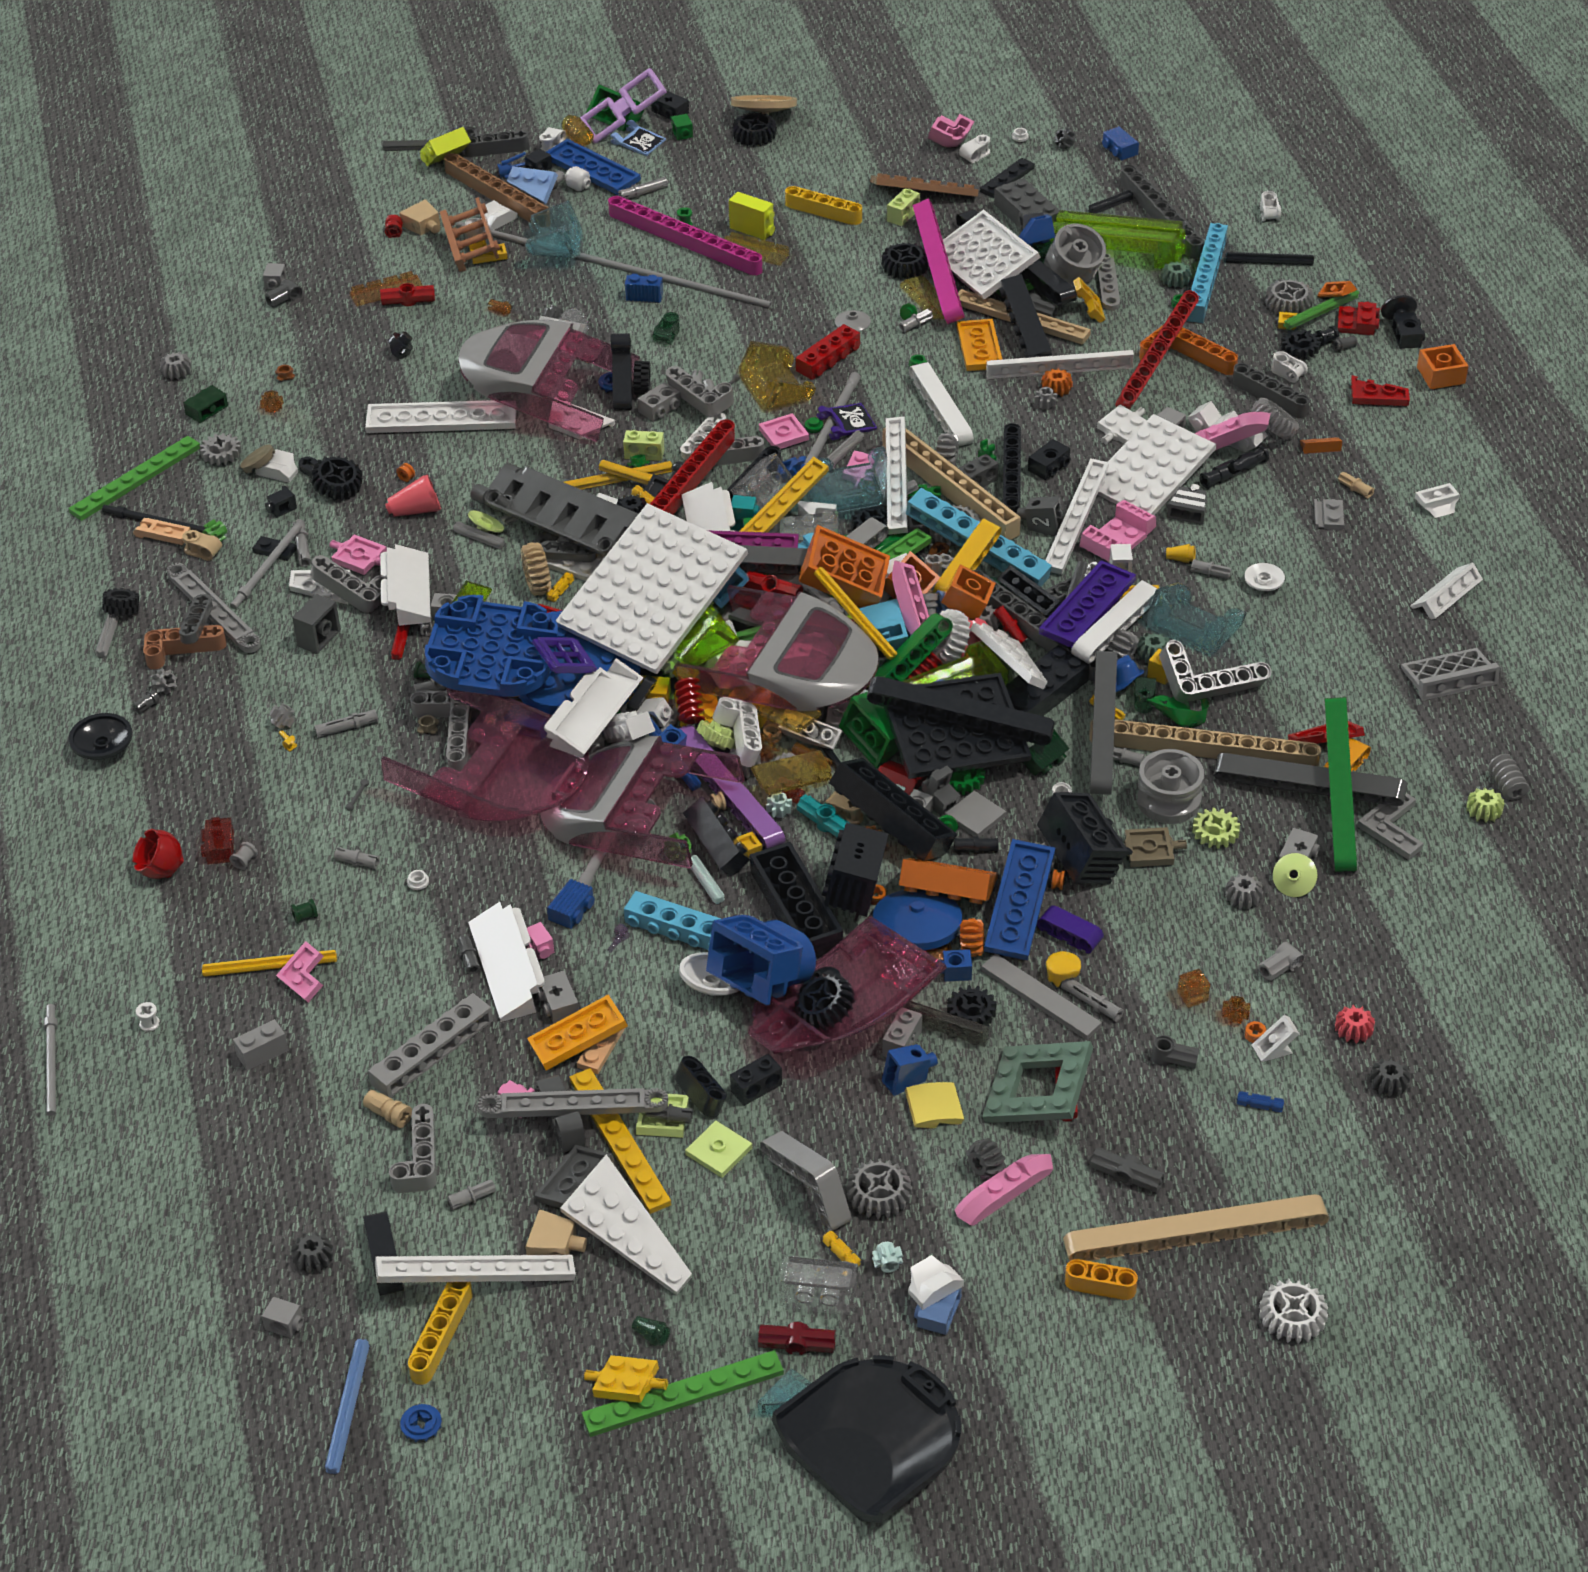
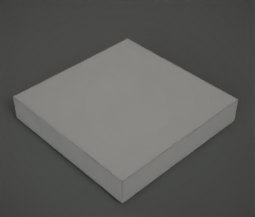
(976, 814)

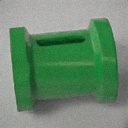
(685, 215)

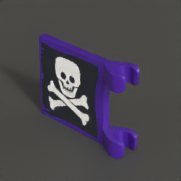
(848, 419)

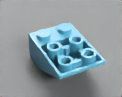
(888, 621)

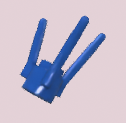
(505, 168)

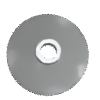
(853, 318)

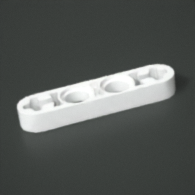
(699, 434)

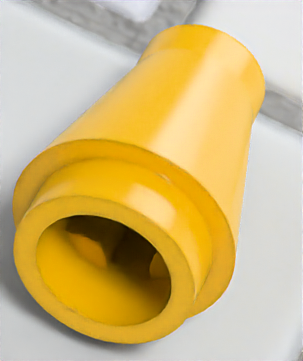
(1182, 553)

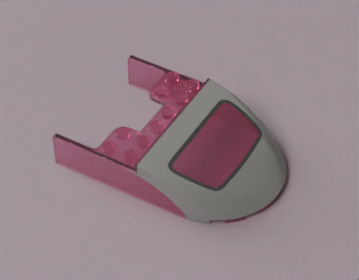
(527, 368)
(798, 658)
(612, 804)

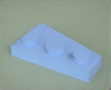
(533, 182)

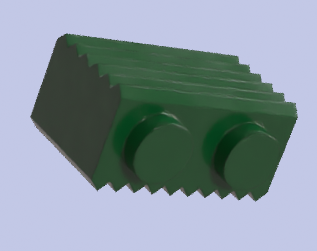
(205, 404)
(1044, 755)

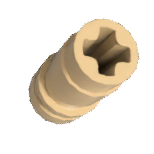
(384, 1106)

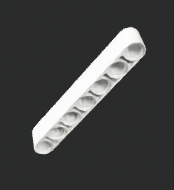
(941, 402)
(1119, 617)

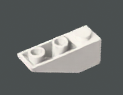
(816, 734)

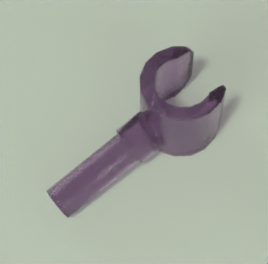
(622, 934)

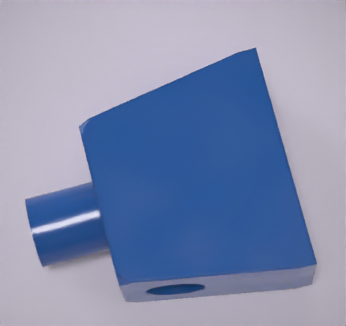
(907, 1067)

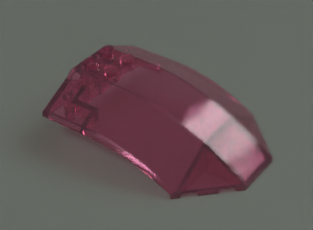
(881, 970)

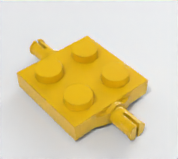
(626, 1379)

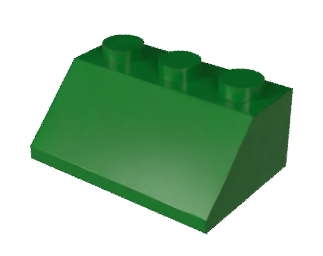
(606, 115)
(869, 730)

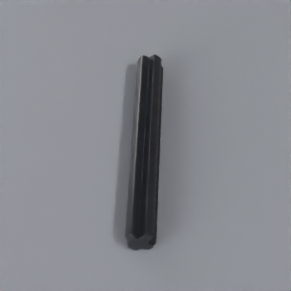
(1269, 258)

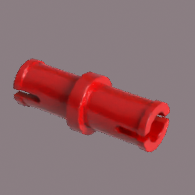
(1009, 624)

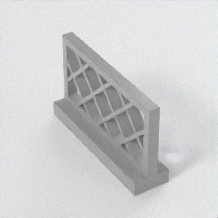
(1452, 681)

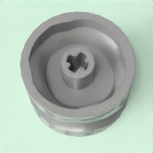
(1076, 253)
(1170, 786)

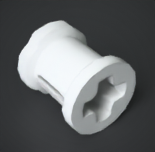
(146, 1018)

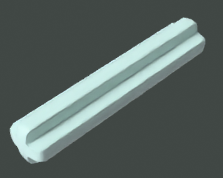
(706, 880)

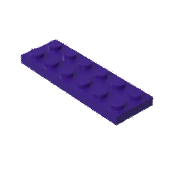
(1087, 603)

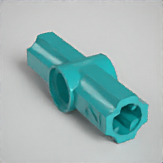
(822, 814)

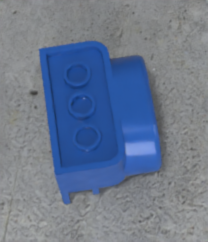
(759, 956)

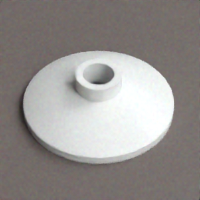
(1264, 577)

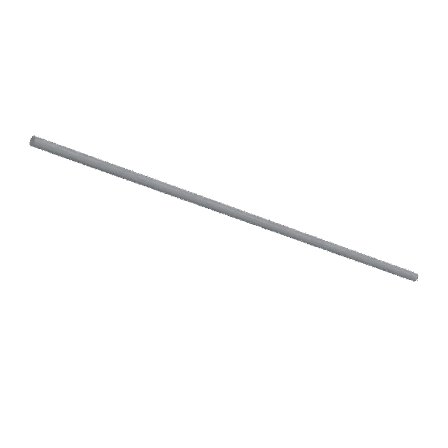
(644, 272)

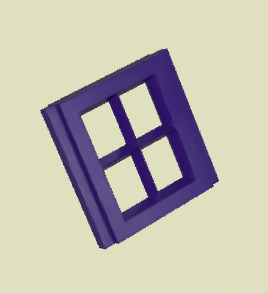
(585, 666)

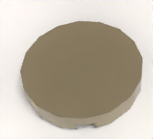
(257, 458)

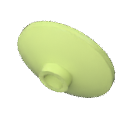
(485, 522)
(1302, 883)

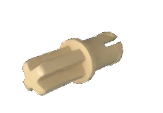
(1356, 485)

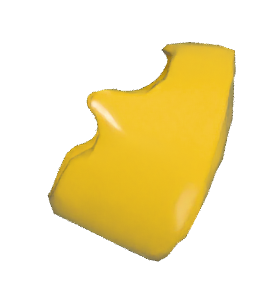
(1062, 966)

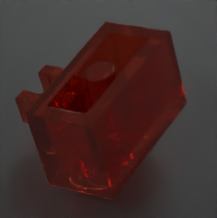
(217, 840)

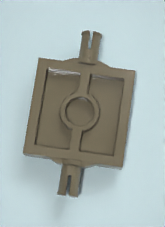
(1151, 846)

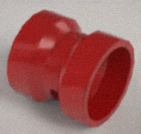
(393, 226)

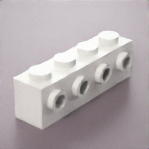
(628, 726)

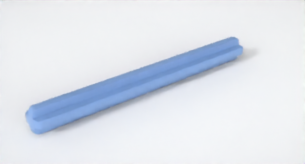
(347, 1407)

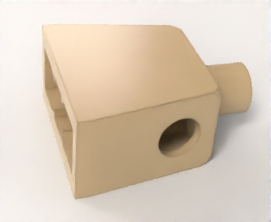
(421, 218)
(554, 1236)

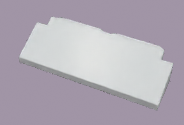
(709, 508)
(406, 584)
(594, 705)
(508, 966)

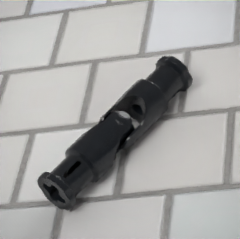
(1223, 472)

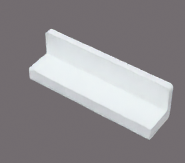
(1448, 590)

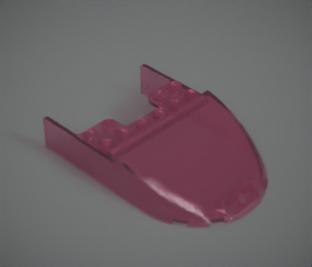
(508, 774)

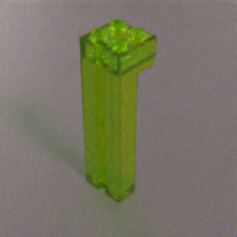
(1132, 234)

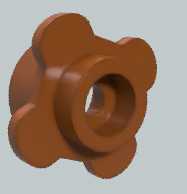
(284, 373)

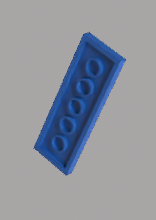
(601, 169)
(1019, 899)

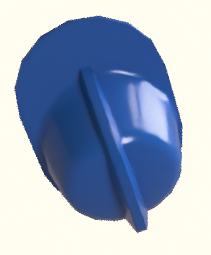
(1126, 672)

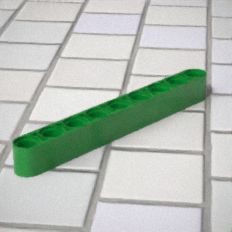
(1340, 785)

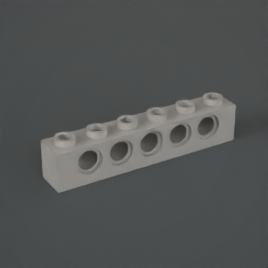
(430, 1045)

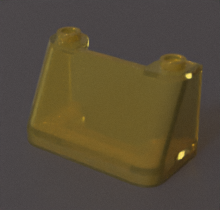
(768, 376)

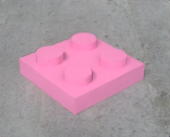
(784, 431)

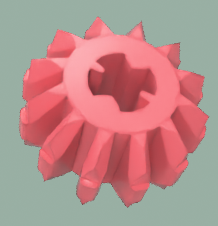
(1354, 1024)

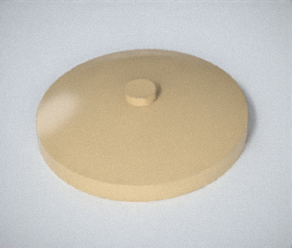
(763, 103)

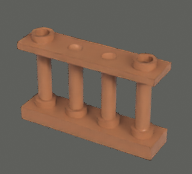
(453, 234)

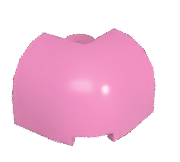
(950, 133)

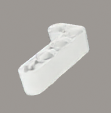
(745, 724)

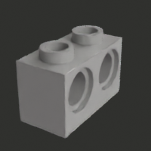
(659, 401)

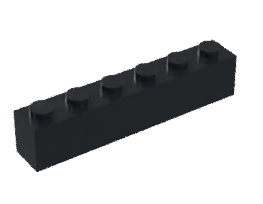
(1025, 317)

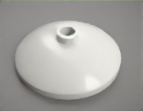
(694, 974)

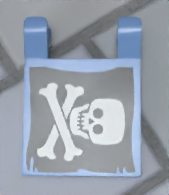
(638, 140)

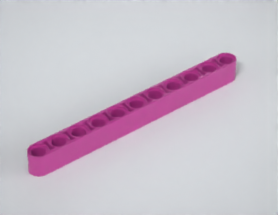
(685, 235)
(938, 261)

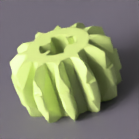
(1485, 805)

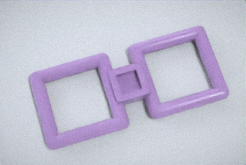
(625, 104)

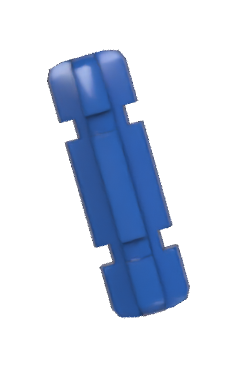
(1260, 1101)

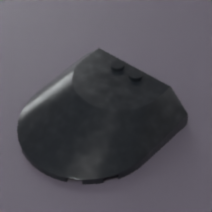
(872, 1432)

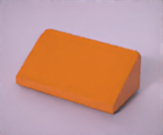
(1336, 289)
(1321, 445)

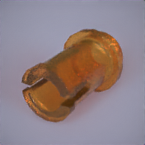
(498, 306)

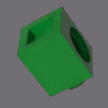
(682, 126)

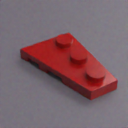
(1375, 394)
(1319, 733)

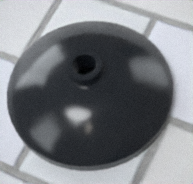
(100, 736)

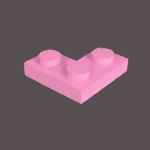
(297, 971)

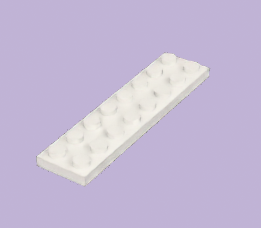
(439, 416)

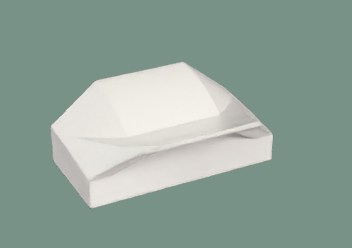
(499, 215)
(280, 467)
(1439, 499)
(932, 1281)

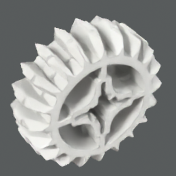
(955, 643)
(1294, 1318)

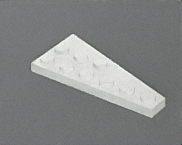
(1011, 652)
(617, 1218)

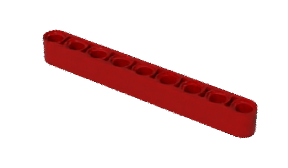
(1157, 349)
(696, 466)

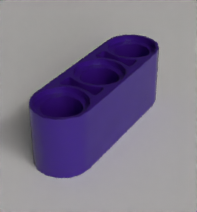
(1070, 928)

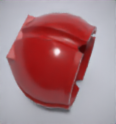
(157, 854)

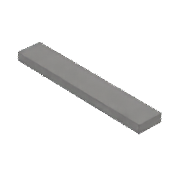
(1041, 996)

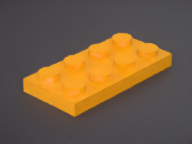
(978, 343)
(577, 1032)

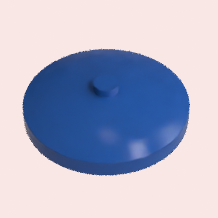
(920, 917)

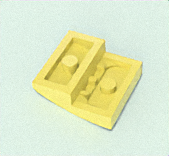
(934, 1104)

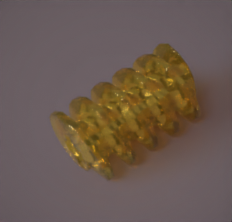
(577, 130)

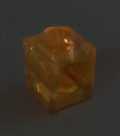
(1193, 988)

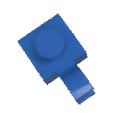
(794, 464)

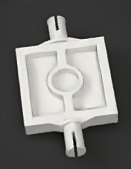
(1121, 424)

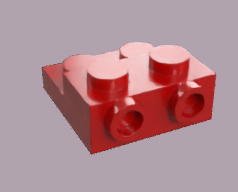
(1359, 320)

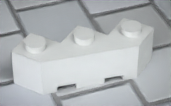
(1208, 415)

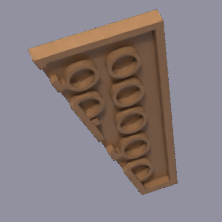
(918, 183)

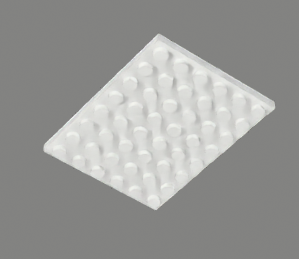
(651, 588)

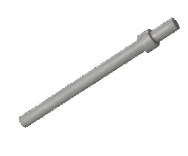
(245, 591)
(50, 1026)

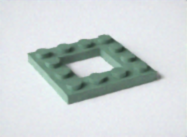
(1070, 1056)

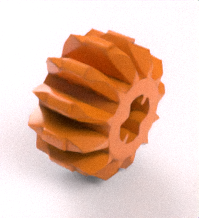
(1058, 381)
(972, 936)

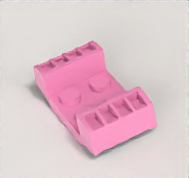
(1127, 527)

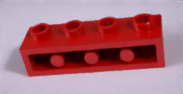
(827, 352)

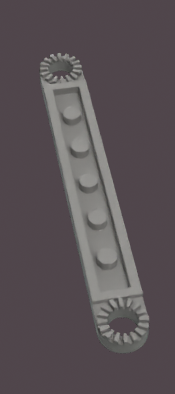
(1108, 282)
(220, 614)
(565, 1102)

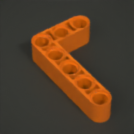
(1197, 349)

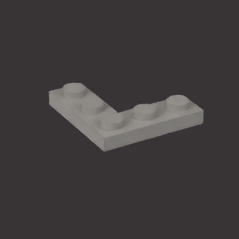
(1380, 826)

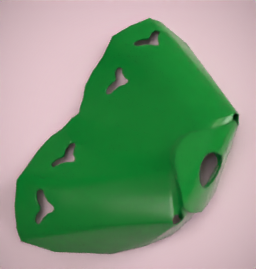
(1180, 712)

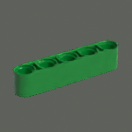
(920, 649)

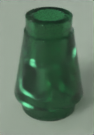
(652, 1330)

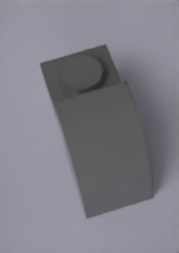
(944, 794)

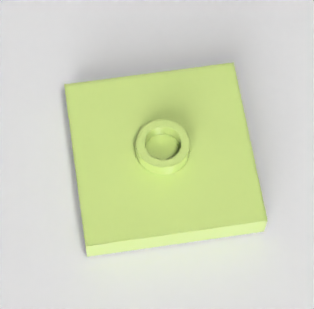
(718, 1149)

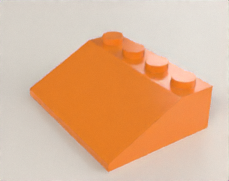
(852, 565)
(947, 879)

